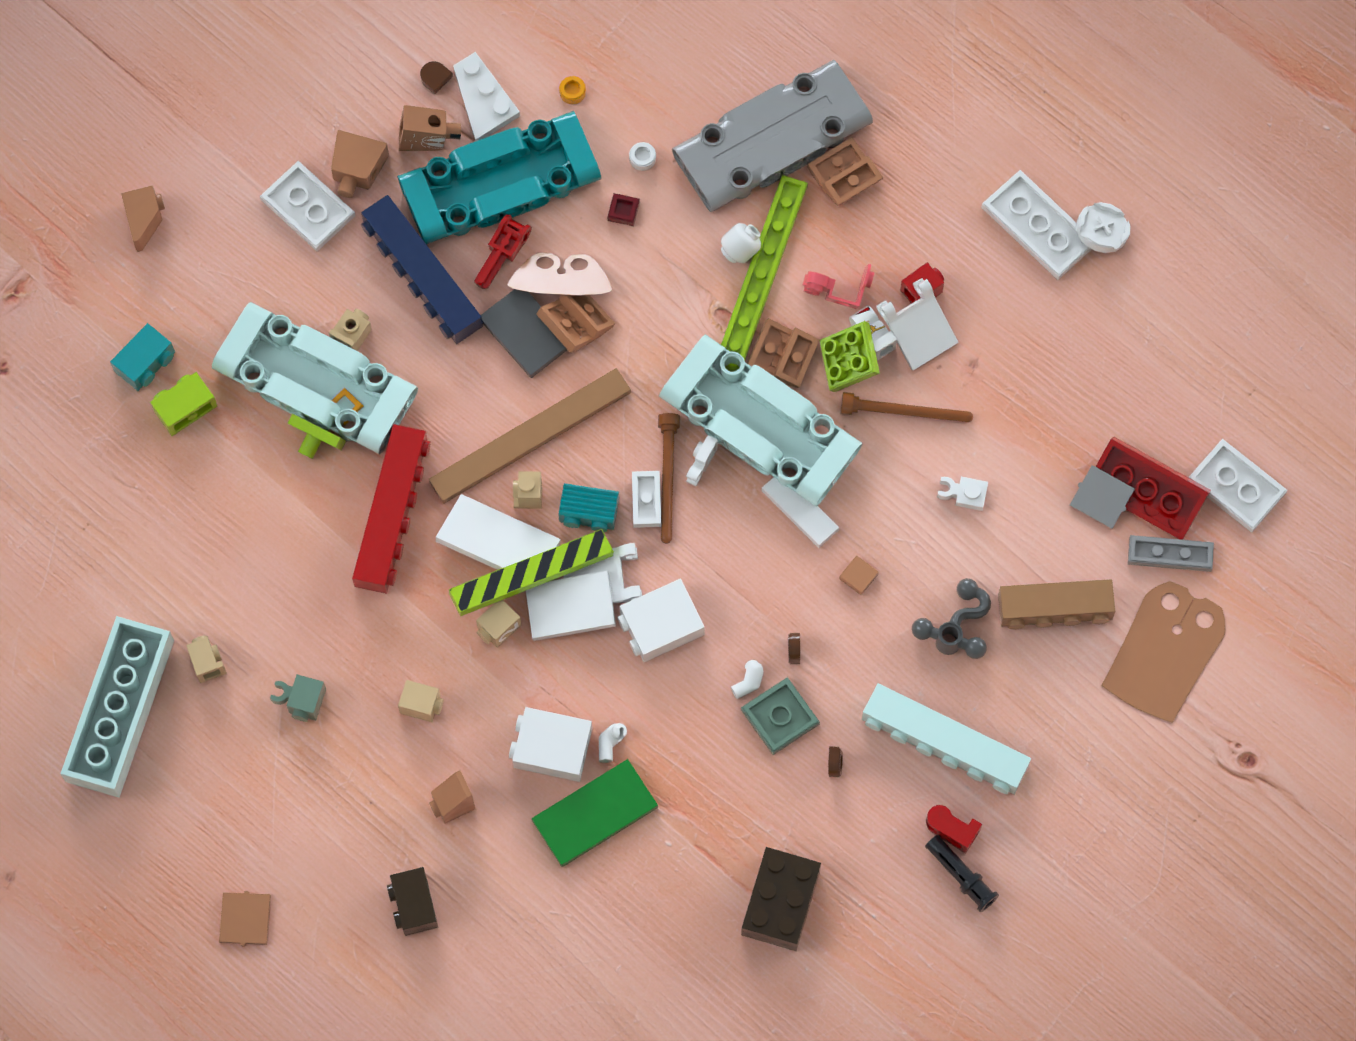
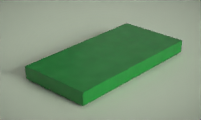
(594, 813)

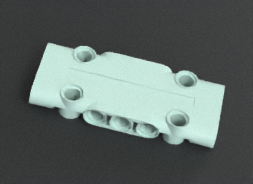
(307, 370)
(760, 420)

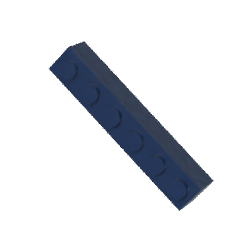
(421, 269)

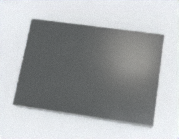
(522, 332)

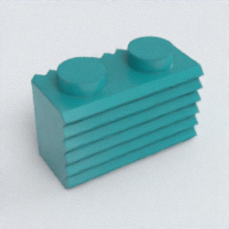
(588, 507)

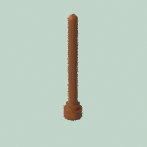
(852, 404)
(668, 424)

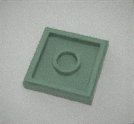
(780, 716)

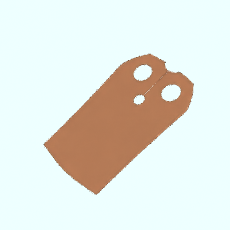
(1157, 666)

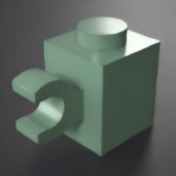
(303, 698)

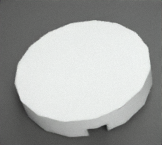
(1103, 227)

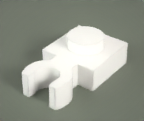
(703, 455)
(969, 492)

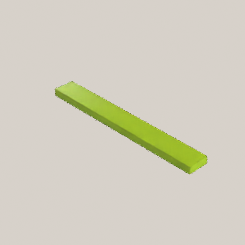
(763, 267)

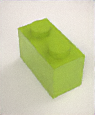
(183, 403)

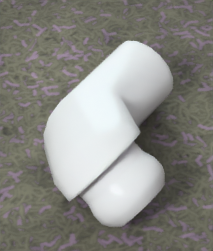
(752, 679)
(609, 739)

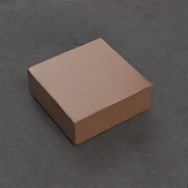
(858, 575)

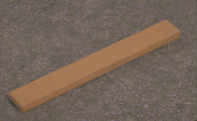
(529, 435)

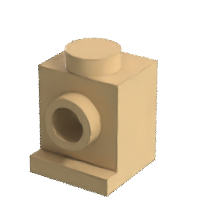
(352, 337)
(528, 490)
(205, 659)

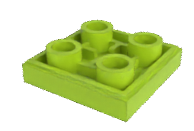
(849, 356)

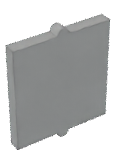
(1102, 496)

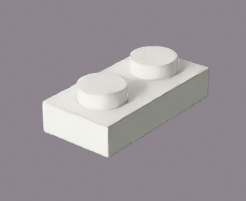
(646, 499)

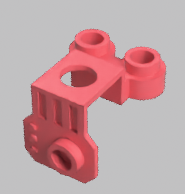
(816, 283)

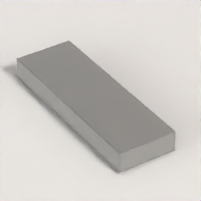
(1170, 553)

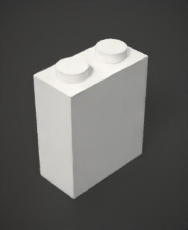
(661, 621)
(551, 744)

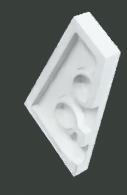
(483, 97)

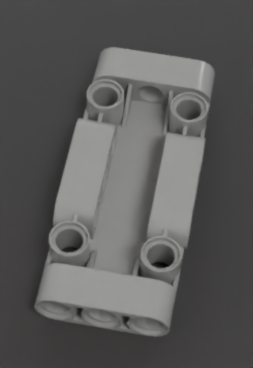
(772, 135)

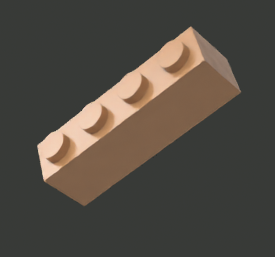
(1056, 603)

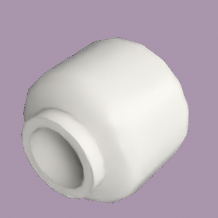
(741, 243)

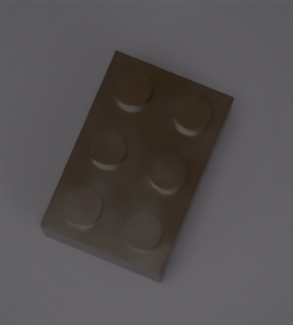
(781, 899)

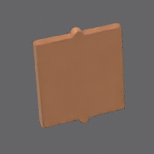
(244, 918)

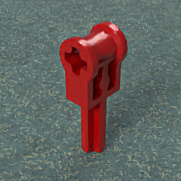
(504, 245)

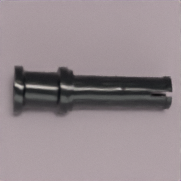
(970, 882)

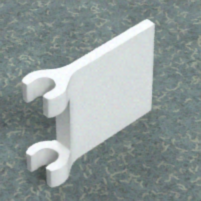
(920, 327)
(614, 568)

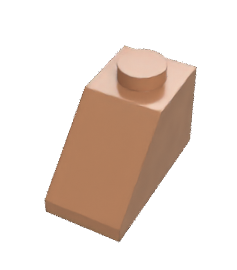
(143, 214)
(452, 798)

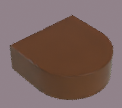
(435, 76)
(794, 648)
(835, 761)

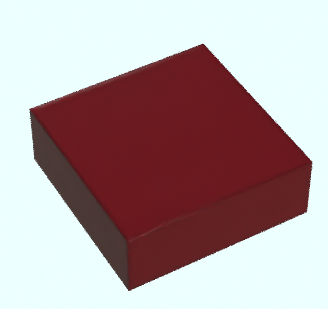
(623, 209)

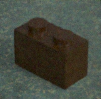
(413, 901)

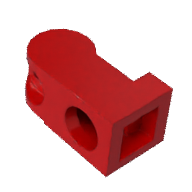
(952, 829)

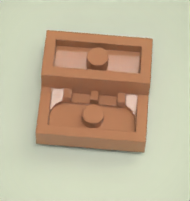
(844, 172)
(575, 320)
(783, 352)

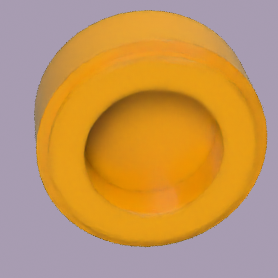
(572, 90)

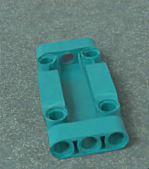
(499, 177)

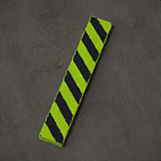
(531, 572)

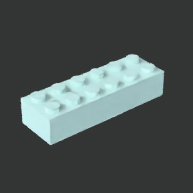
(117, 707)

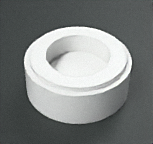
(642, 156)

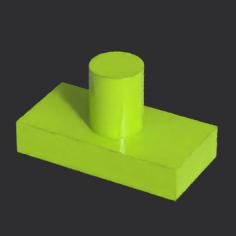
(314, 437)

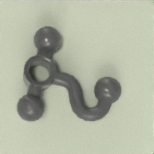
(974, 647)

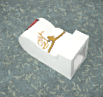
(883, 340)

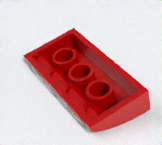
(1160, 492)

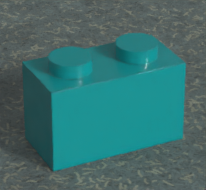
(143, 357)

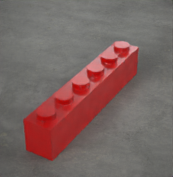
(390, 509)

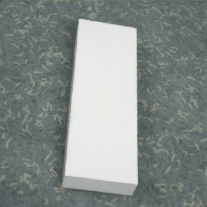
(801, 512)

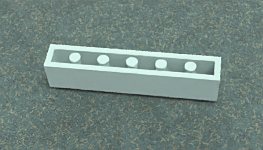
(946, 739)

